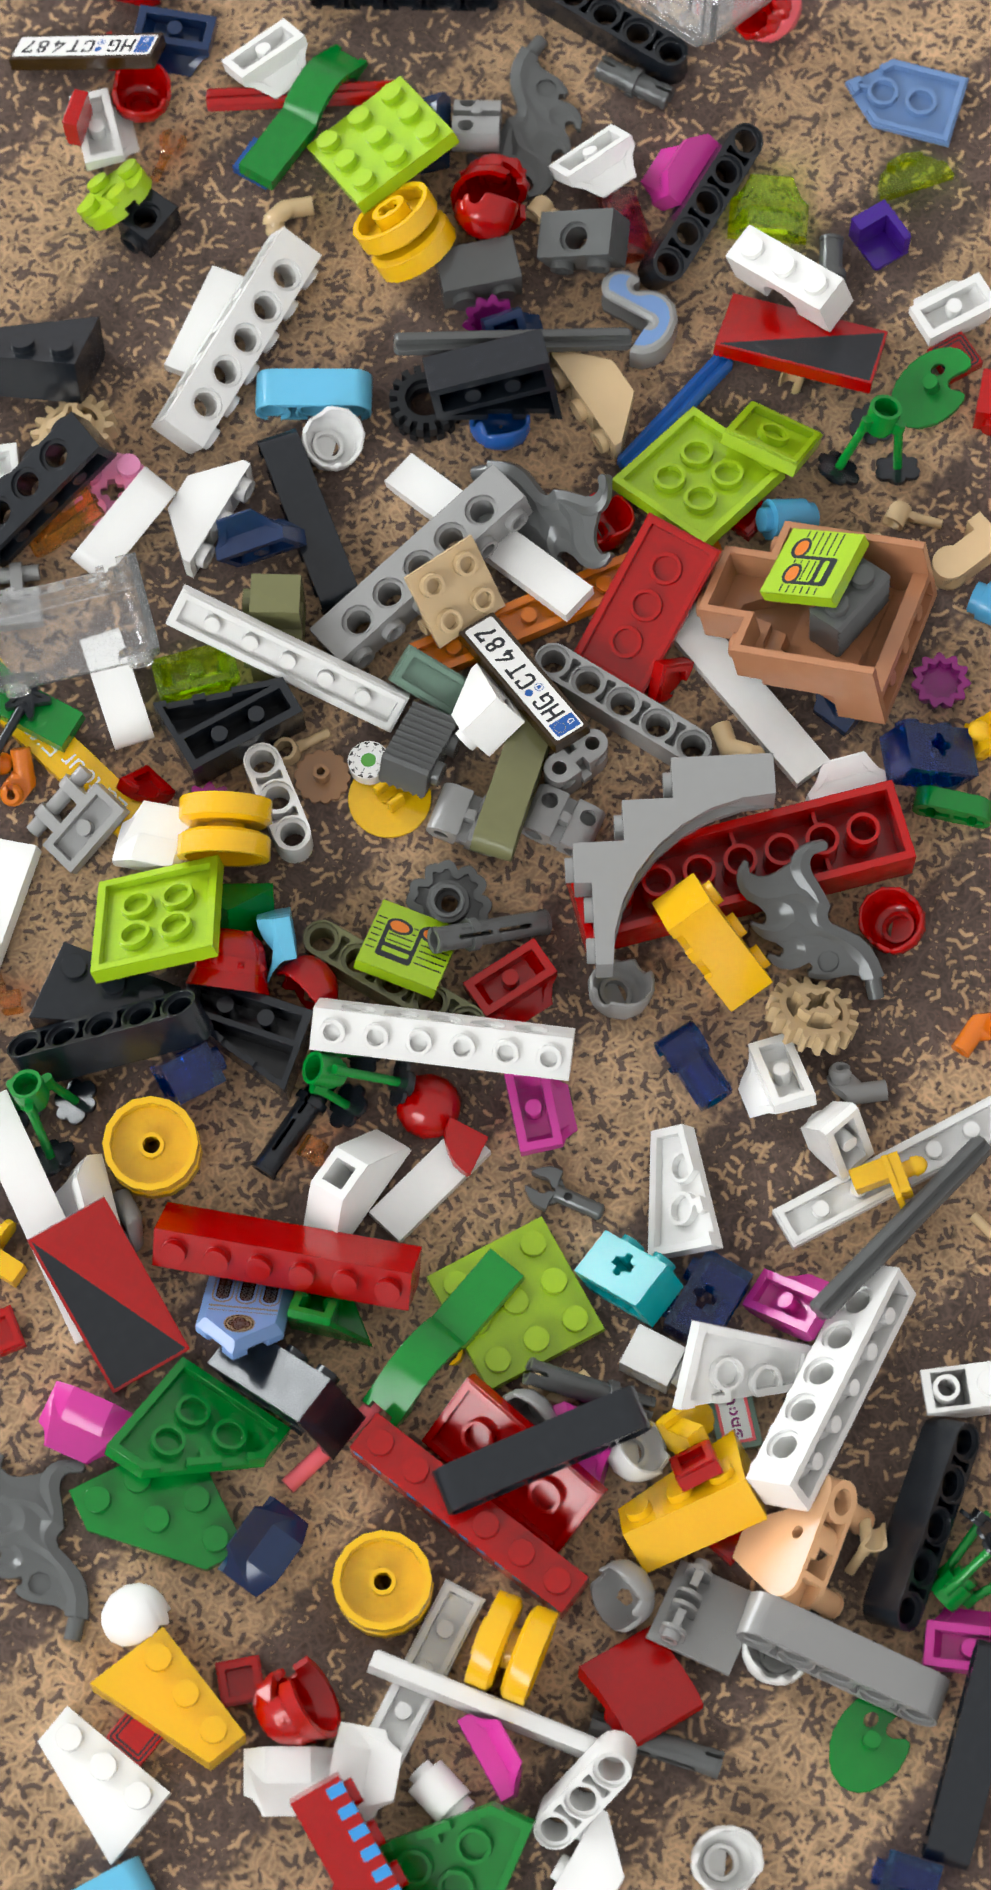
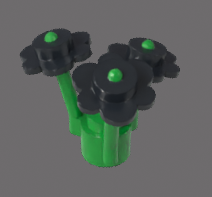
(873, 423)
(328, 1071)
(31, 1095)
(956, 1585)

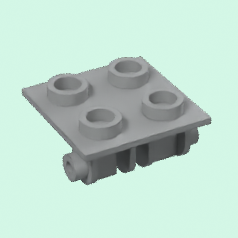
(701, 1616)

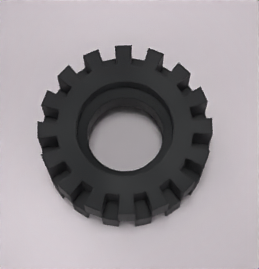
(403, 415)

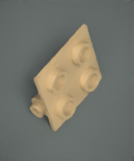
(453, 591)

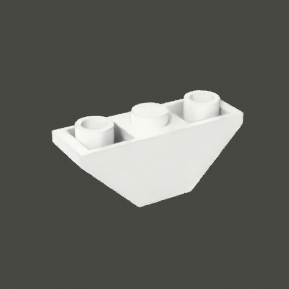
(201, 503)
(352, 1181)
(957, 1390)
(594, 1862)

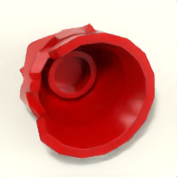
(494, 175)
(238, 966)
(298, 1706)

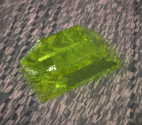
(770, 206)
(194, 672)

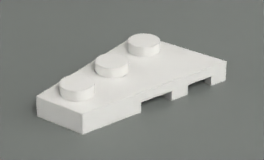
(679, 1196)
(735, 1364)
(102, 1782)

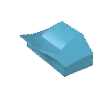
(279, 934)

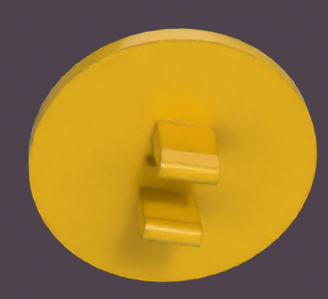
(387, 810)

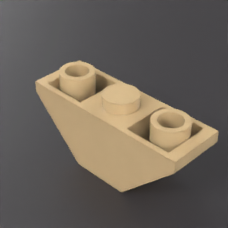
(597, 396)

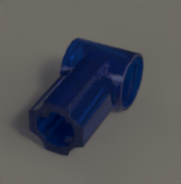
(690, 1060)

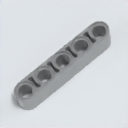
(615, 692)
(843, 1658)

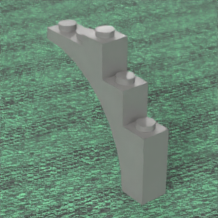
(693, 795)

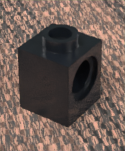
(153, 210)

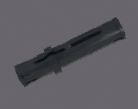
(290, 1132)

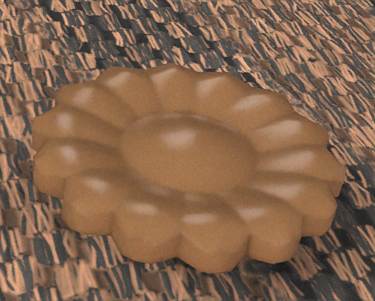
(322, 777)

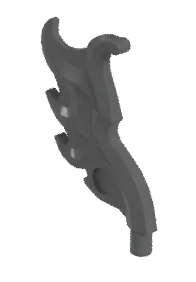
(540, 119)
(562, 518)
(800, 923)
(29, 1545)

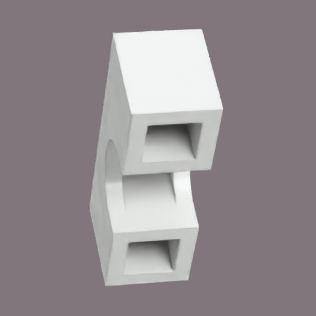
(771, 265)

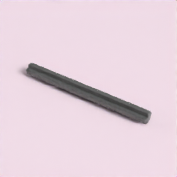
(555, 340)
(900, 1228)

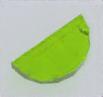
(910, 174)

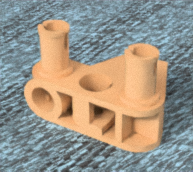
(783, 1547)

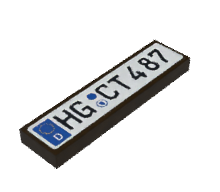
(87, 51)
(524, 682)

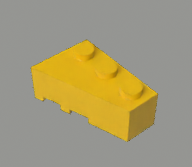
(713, 941)
(671, 1524)
(172, 1699)

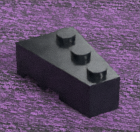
(51, 359)
(493, 378)
(219, 728)
(74, 993)
(258, 1033)
(293, 1391)

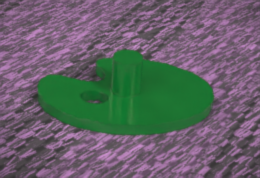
(927, 397)
(864, 1755)

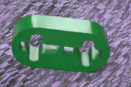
(952, 806)

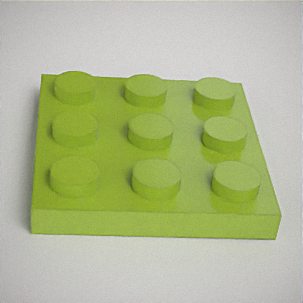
(382, 144)
(696, 479)
(157, 919)
(539, 1319)

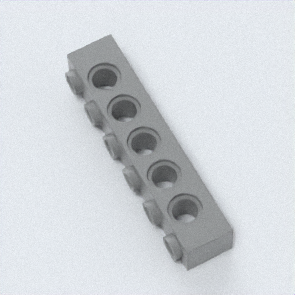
(366, 602)

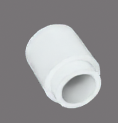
(439, 1791)

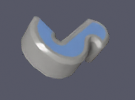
(644, 310)

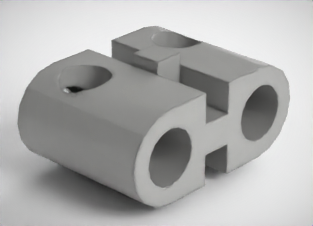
(477, 125)
(578, 762)
(455, 815)
(561, 820)

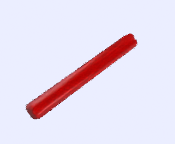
(252, 99)

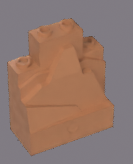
(773, 637)

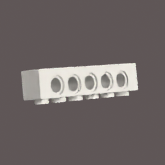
(178, 417)
(442, 1038)
(830, 1392)

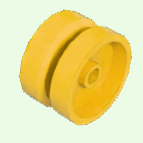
(405, 233)
(225, 826)
(127, 1142)
(390, 1610)
(506, 1646)

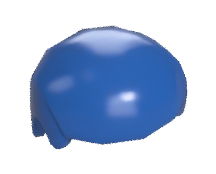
(500, 439)

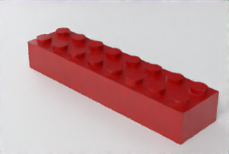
(864, 842)

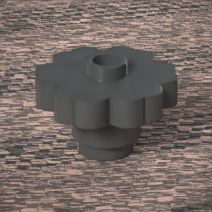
(444, 881)

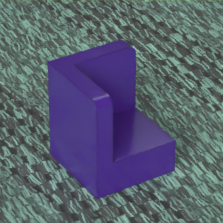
(879, 235)

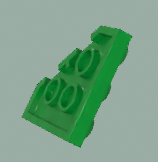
(194, 1428)
(161, 1515)
(464, 1850)

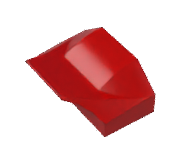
(515, 985)

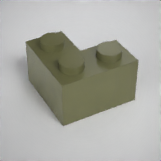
(279, 603)

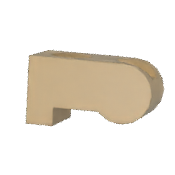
(960, 562)

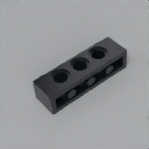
(58, 485)

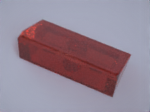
(627, 203)

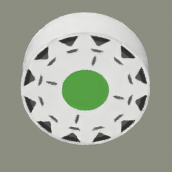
(365, 762)

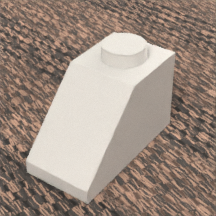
(484, 713)
(838, 1137)

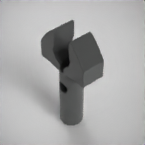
(561, 1195)

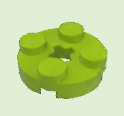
(113, 193)

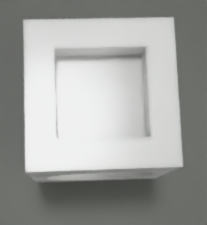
(653, 1359)

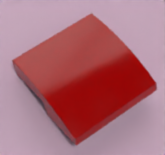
(641, 1687)

